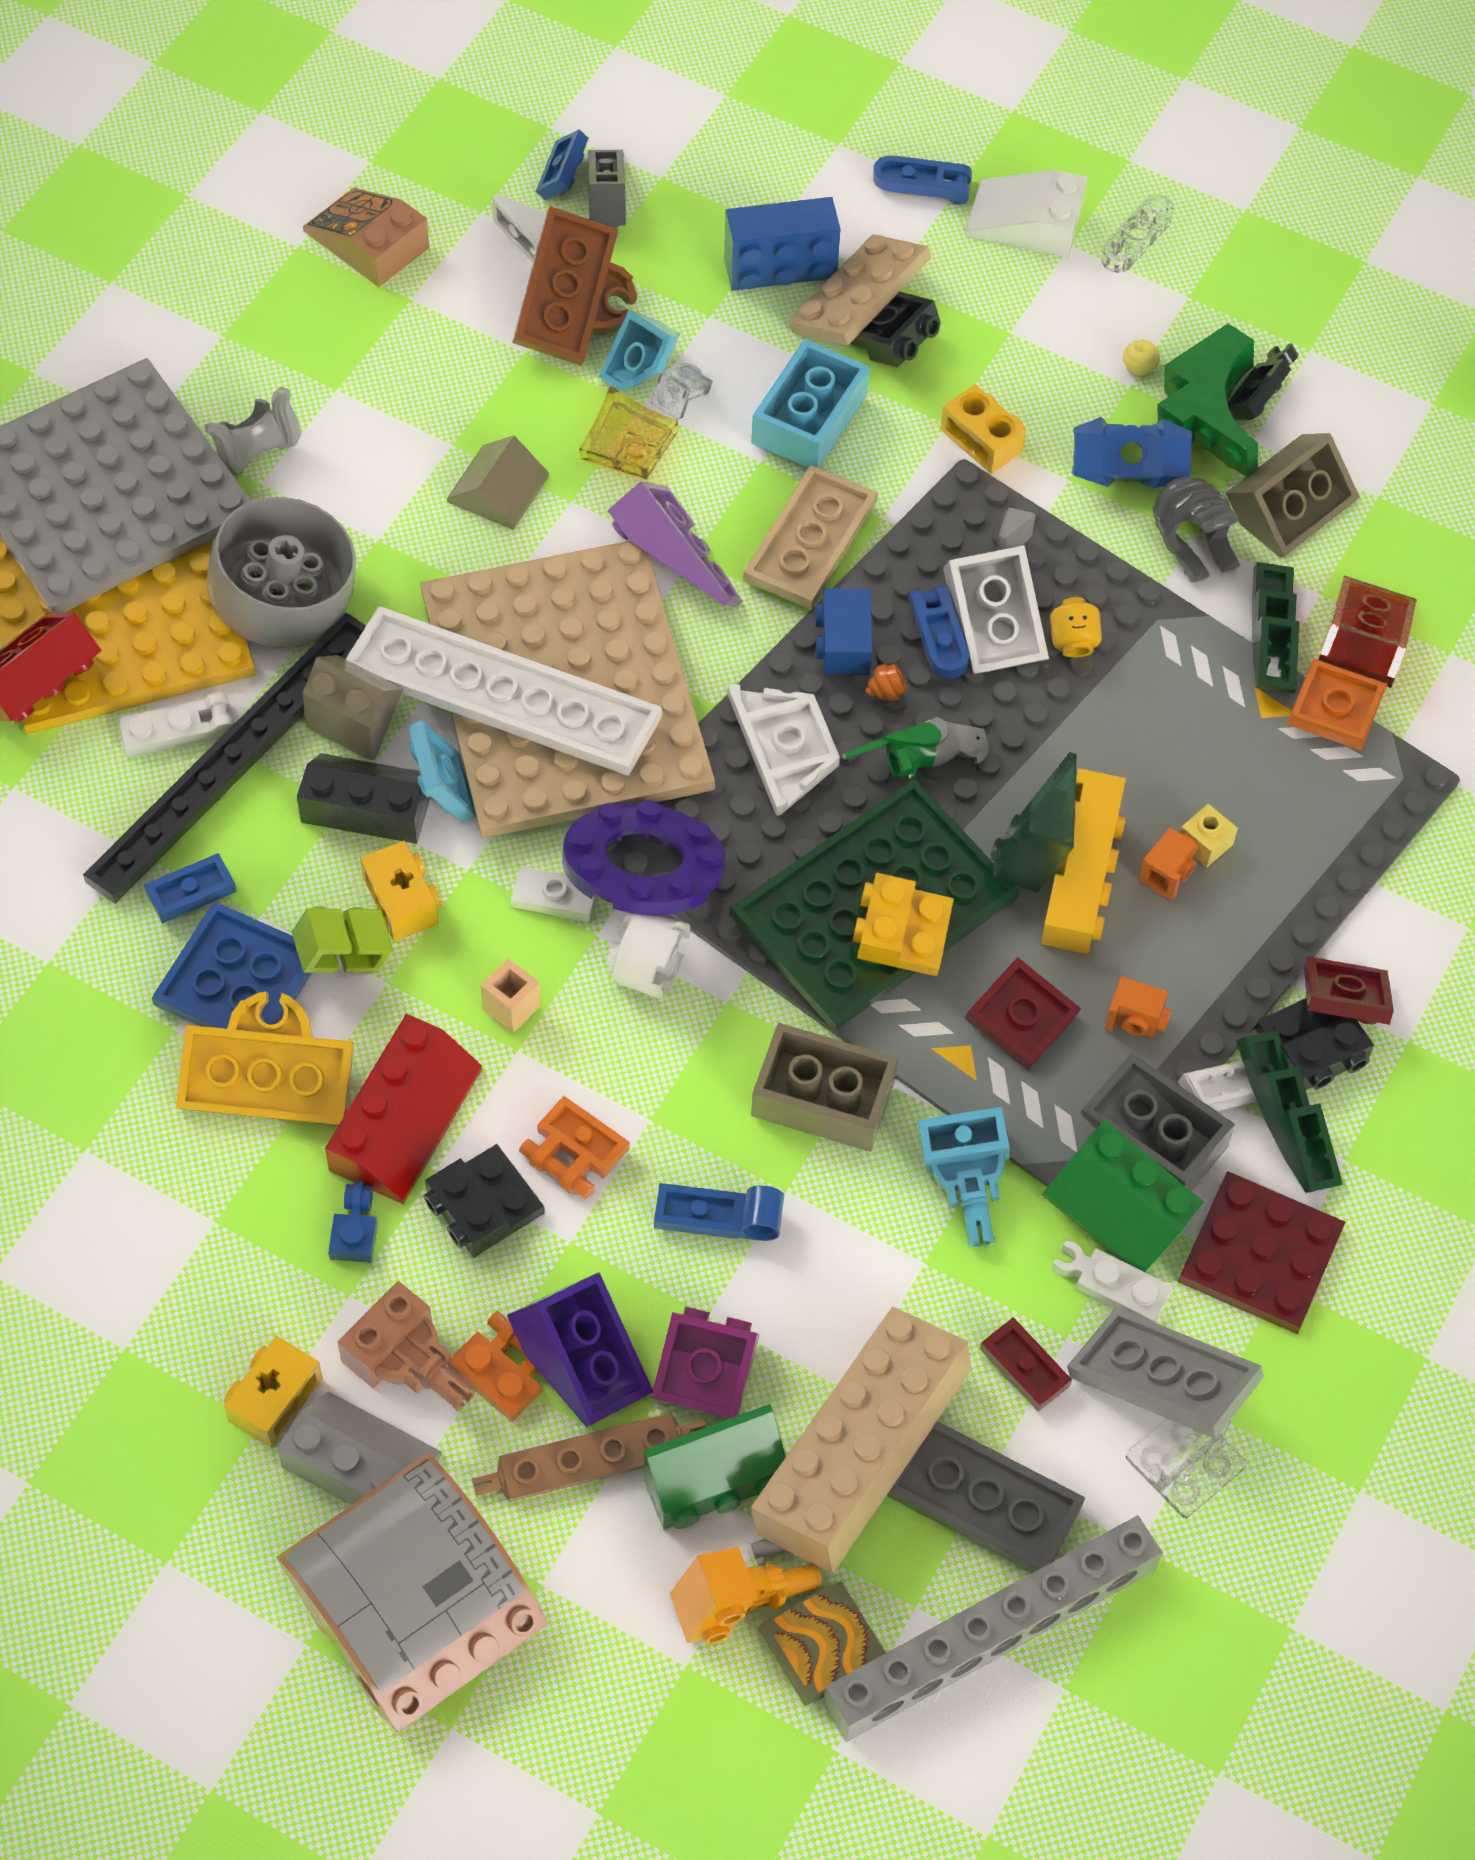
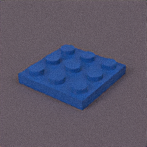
(227, 963)

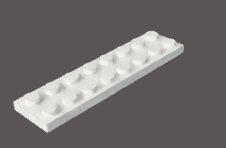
(507, 691)

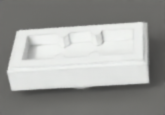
(550, 894)
(1220, 1086)

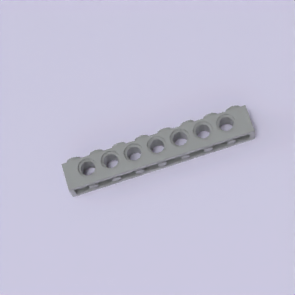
(991, 1628)

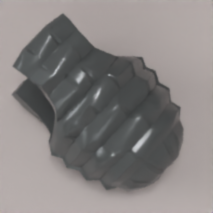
(1202, 504)

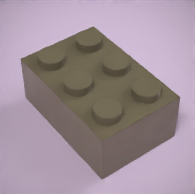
(824, 1086)

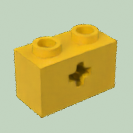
(403, 910)
(270, 1413)

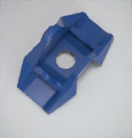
(1163, 446)

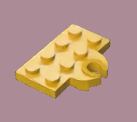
(265, 1067)

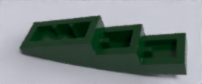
(1274, 627)
(1293, 1122)

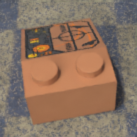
(371, 233)

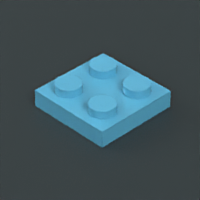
(441, 771)

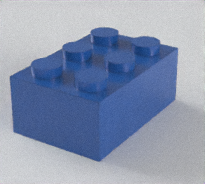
(781, 243)

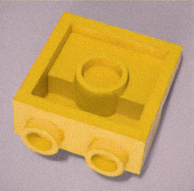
(902, 925)

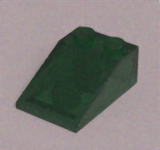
(1041, 833)

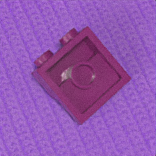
(705, 1363)

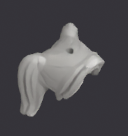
(258, 433)

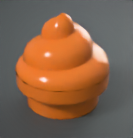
(887, 683)

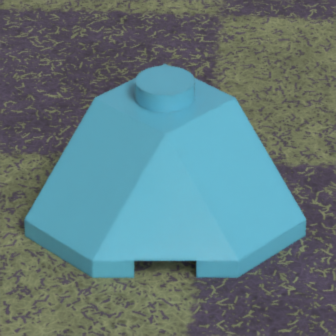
(638, 351)

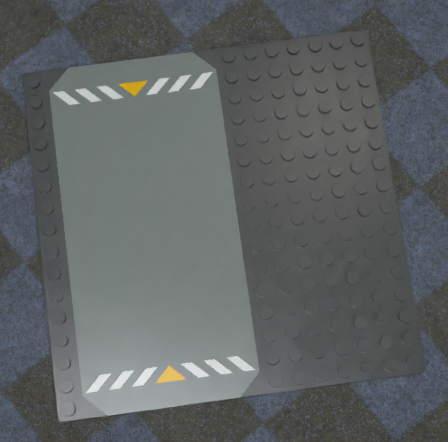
(1156, 703)

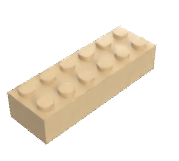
(861, 1439)

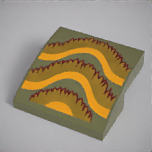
(820, 1641)

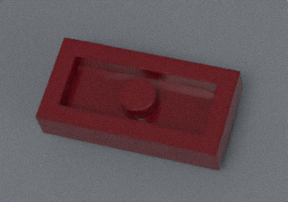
(1025, 1364)

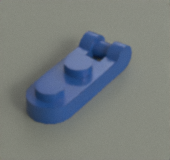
(923, 177)
(940, 631)

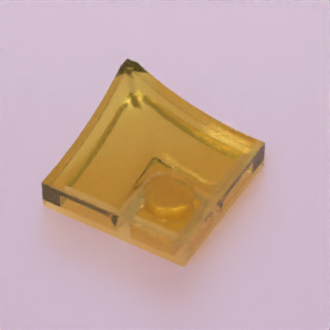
(627, 436)

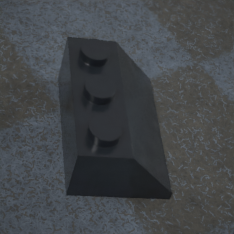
(362, 798)

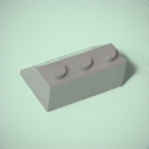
(347, 1448)

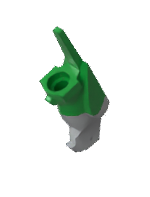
(928, 746)

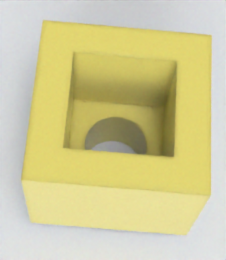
(1211, 832)

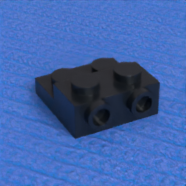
(899, 329)
(1318, 1042)
(482, 1200)

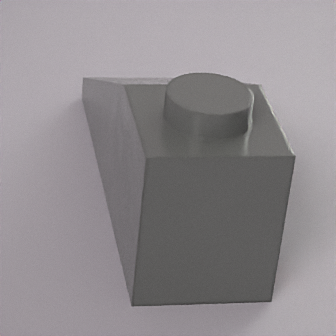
(607, 187)

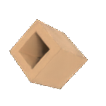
(510, 995)

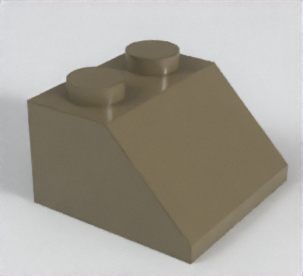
(349, 704)

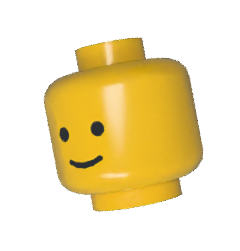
(1076, 627)

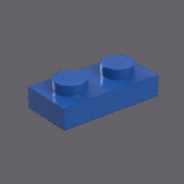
(562, 165)
(190, 888)

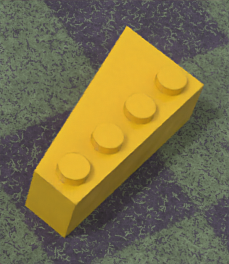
(1080, 877)

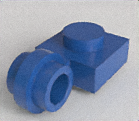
(354, 1234)

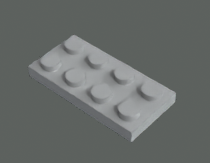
(1166, 1372)

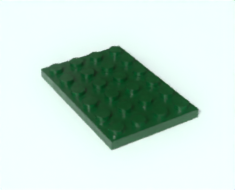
(811, 908)

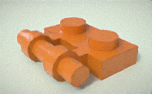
(580, 1136)
(493, 1373)

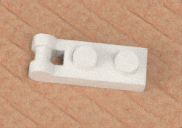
(176, 725)

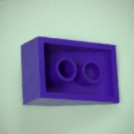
(582, 1349)

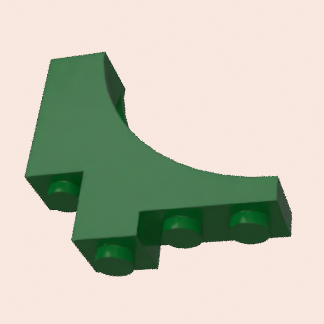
(1199, 391)

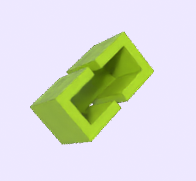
(355, 935)

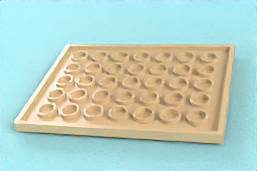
(594, 619)

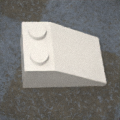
(1029, 210)
(997, 609)

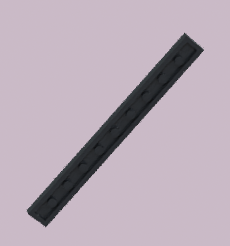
(215, 770)

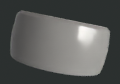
(288, 546)

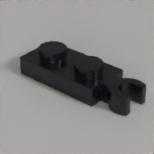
(1262, 383)

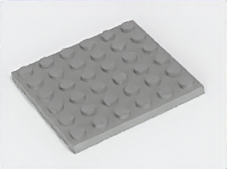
(108, 486)

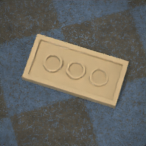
(859, 289)
(810, 537)

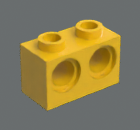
(983, 428)

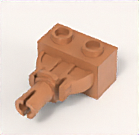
(402, 1347)

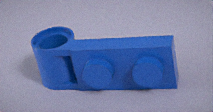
(719, 1212)

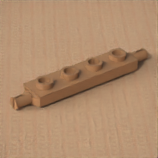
(580, 1458)

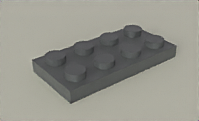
(988, 1498)

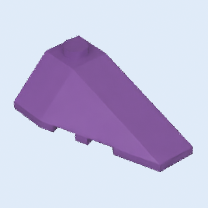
(661, 527)

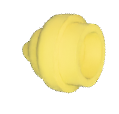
(1141, 357)

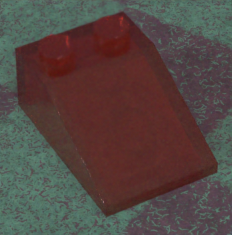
(1368, 630)

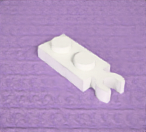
(1114, 1282)

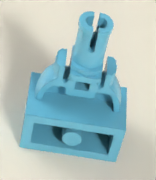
(965, 1156)

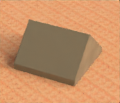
(500, 482)

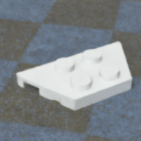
(785, 741)

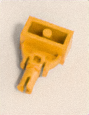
(722, 1590)

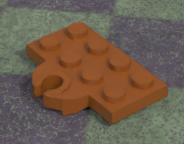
(572, 288)

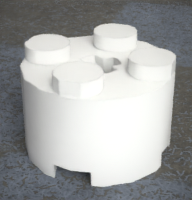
(648, 953)

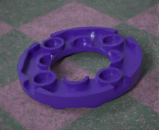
(665, 894)

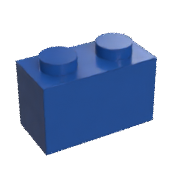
(845, 631)

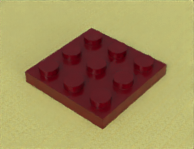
(1261, 1252)

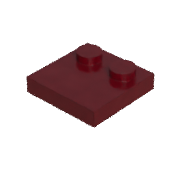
(1348, 990)
(1022, 1013)

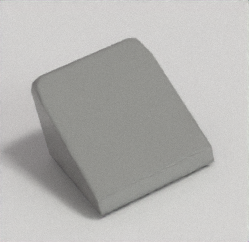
(1015, 528)

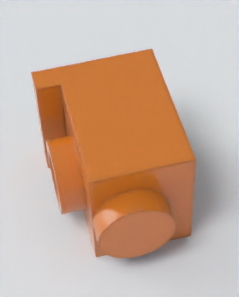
(1169, 863)
(1138, 1009)

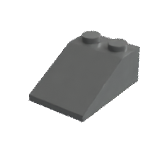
(1161, 1120)

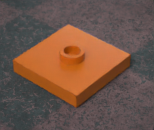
(1337, 704)

